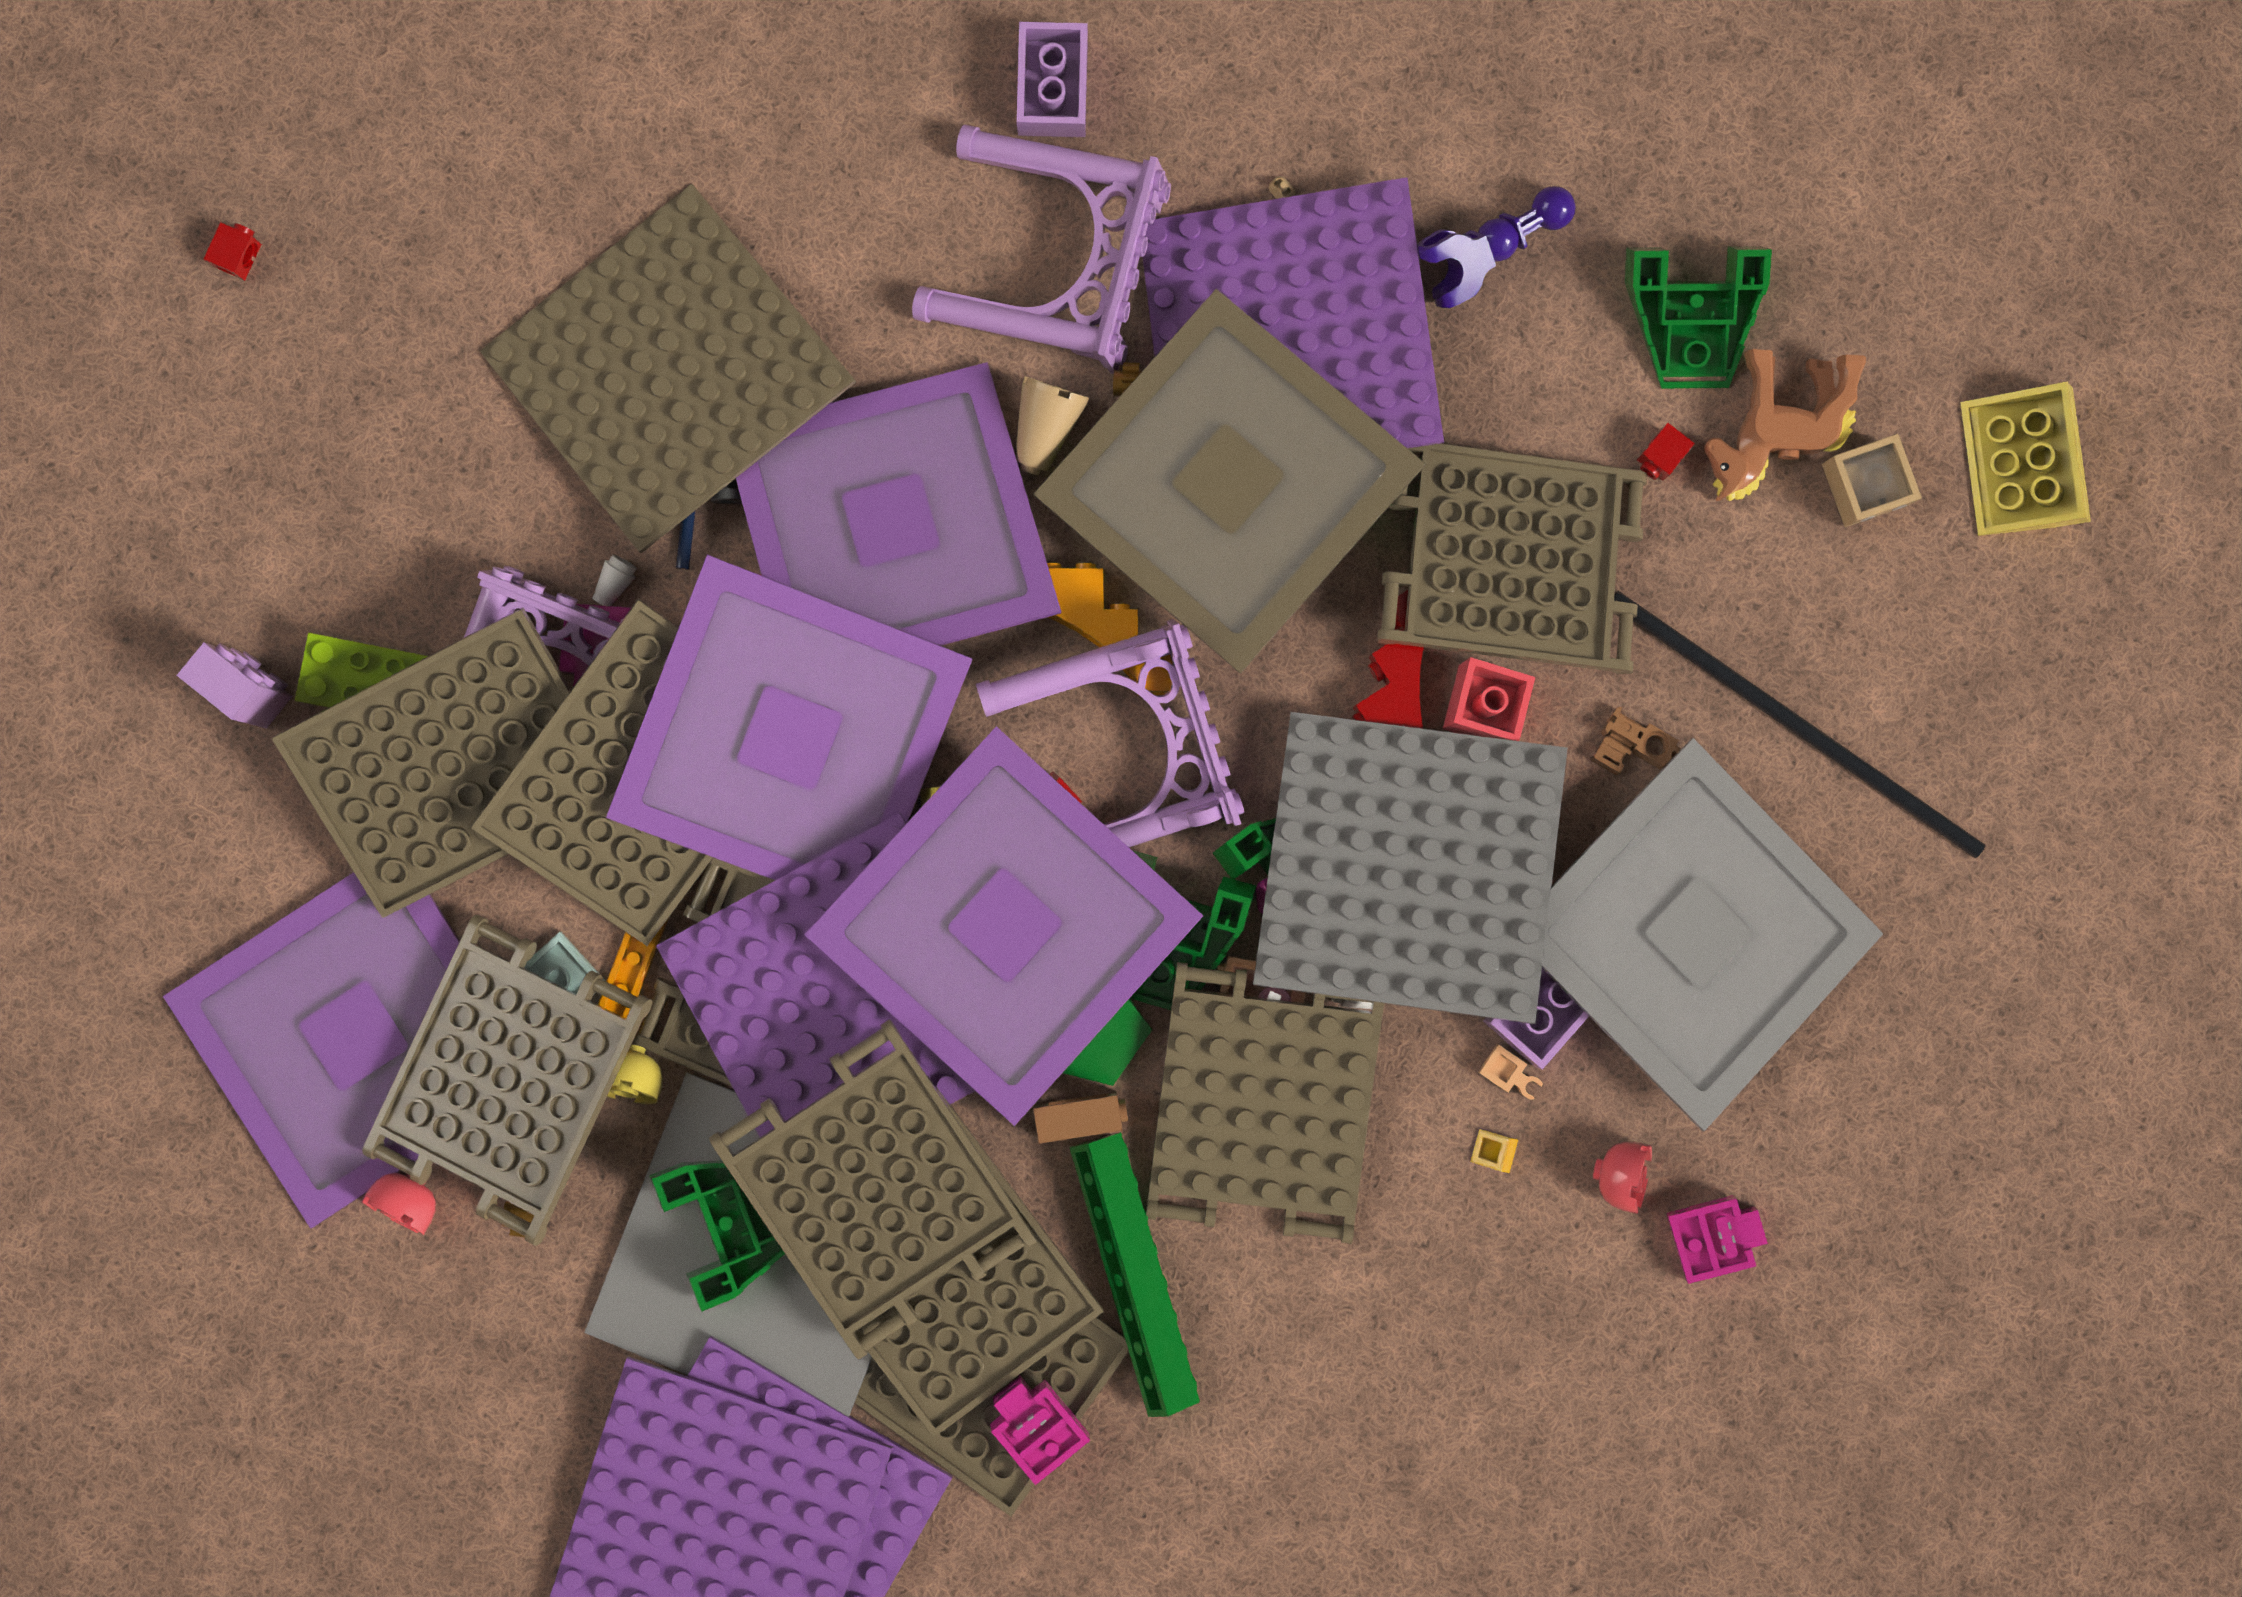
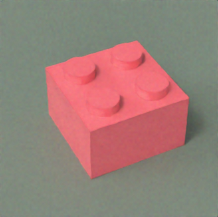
(1488, 701)

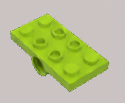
(340, 668)

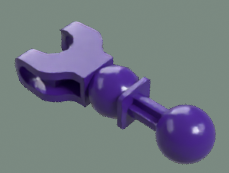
(1475, 253)

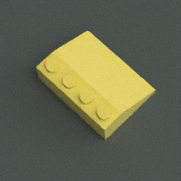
(2025, 460)

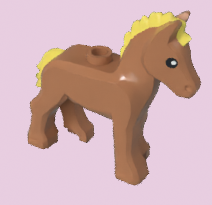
(1785, 428)

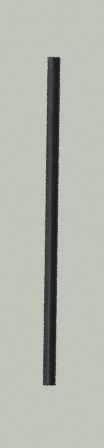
(1805, 730)

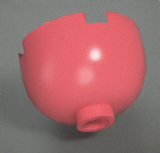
(1624, 1175)
(402, 1201)

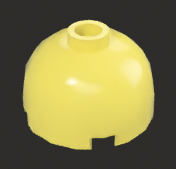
(638, 1077)

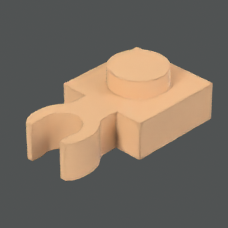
(1506, 1070)

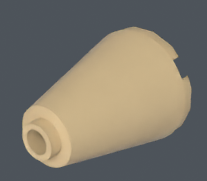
(1045, 423)

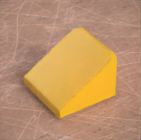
(1494, 1151)

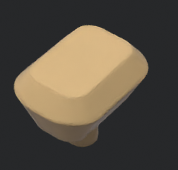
(1281, 188)

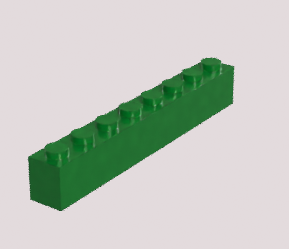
(1135, 1275)

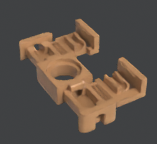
(1628, 733)

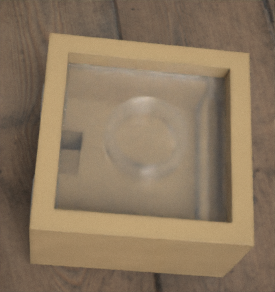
(1871, 480)

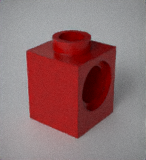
(233, 250)
(1664, 452)

